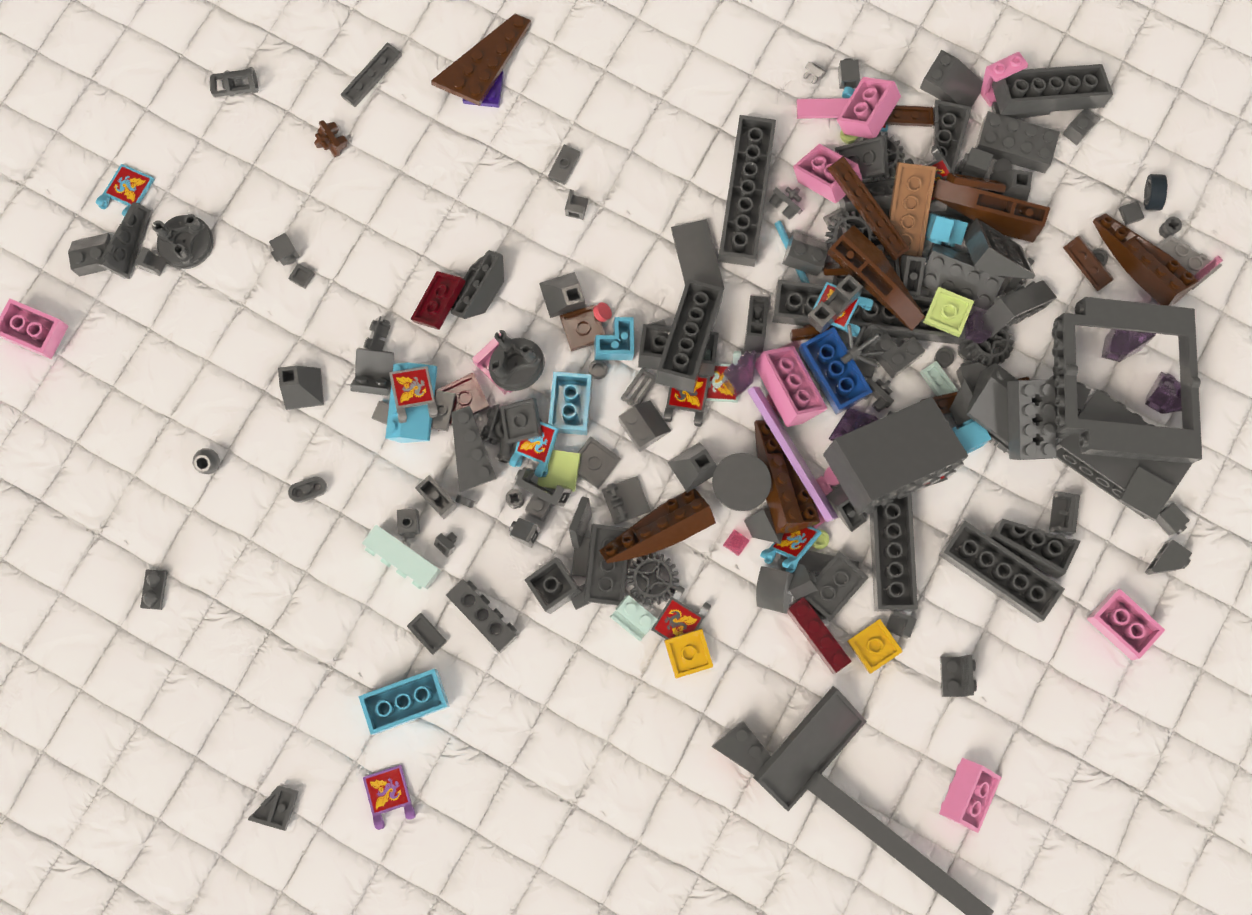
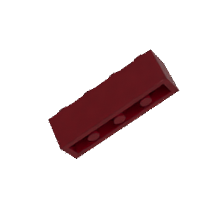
(818, 636)

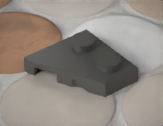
(276, 809)

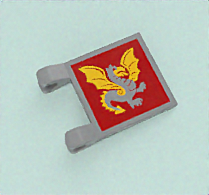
(412, 389)

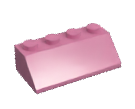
(789, 385)

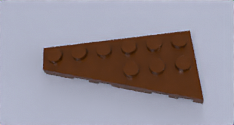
(480, 66)

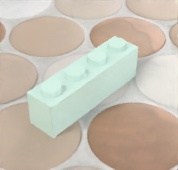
(400, 556)

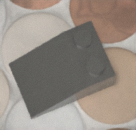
(951, 81)

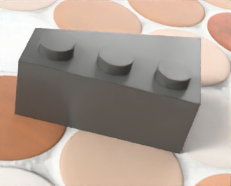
(743, 748)

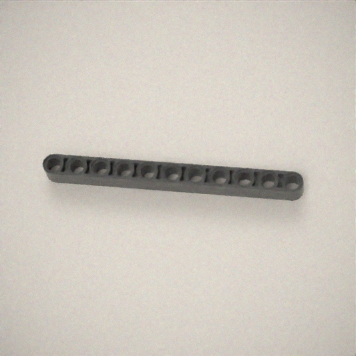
(896, 846)

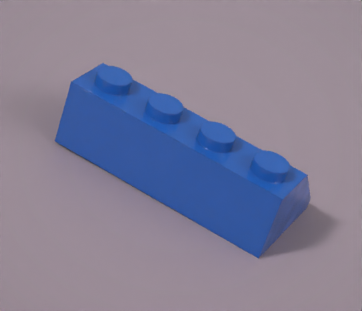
(839, 382)

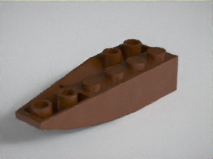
(1003, 213)
(1146, 263)
(874, 272)
(788, 498)
(662, 528)

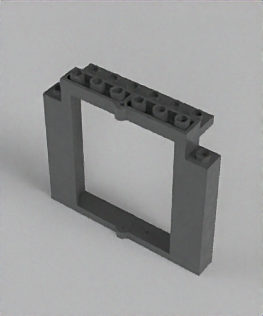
(1127, 439)

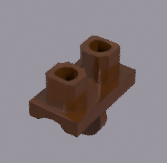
(327, 140)

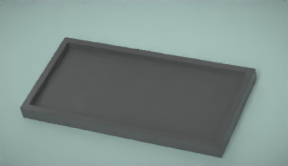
(810, 748)

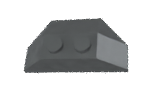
(481, 286)

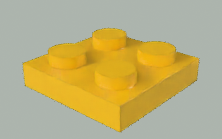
(874, 646)
(688, 653)

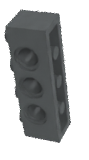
(458, 595)

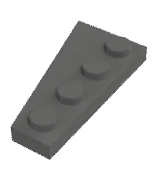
(125, 243)

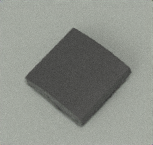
(773, 589)

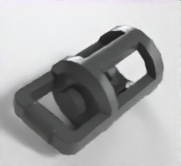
(229, 84)

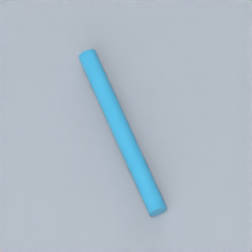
(785, 239)

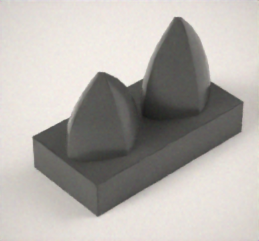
(153, 589)

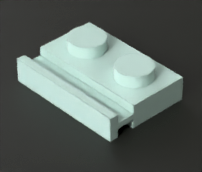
(633, 618)

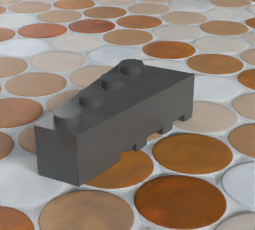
(950, 129)
(1017, 306)
(471, 455)
(1036, 547)

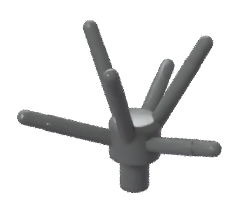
(855, 352)

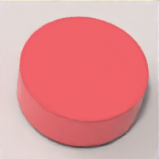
(602, 312)

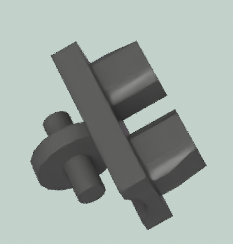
(792, 209)
(881, 392)

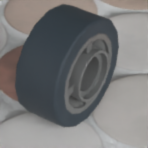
(1155, 192)

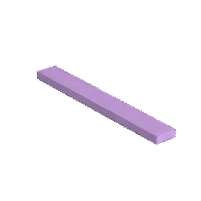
(792, 454)

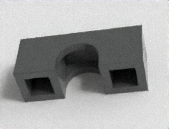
(827, 312)

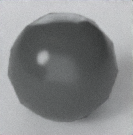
(206, 461)

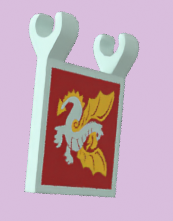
(717, 389)

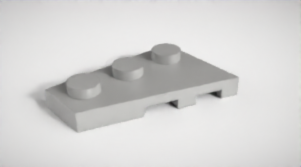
(1188, 258)

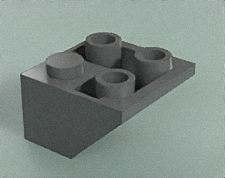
(1016, 182)
(562, 295)
(301, 386)
(693, 467)

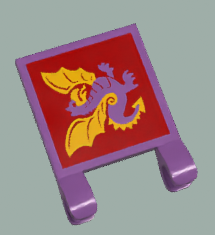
(388, 792)

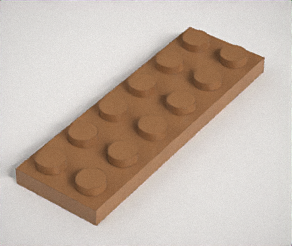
(912, 204)

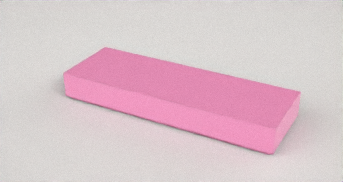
(820, 108)

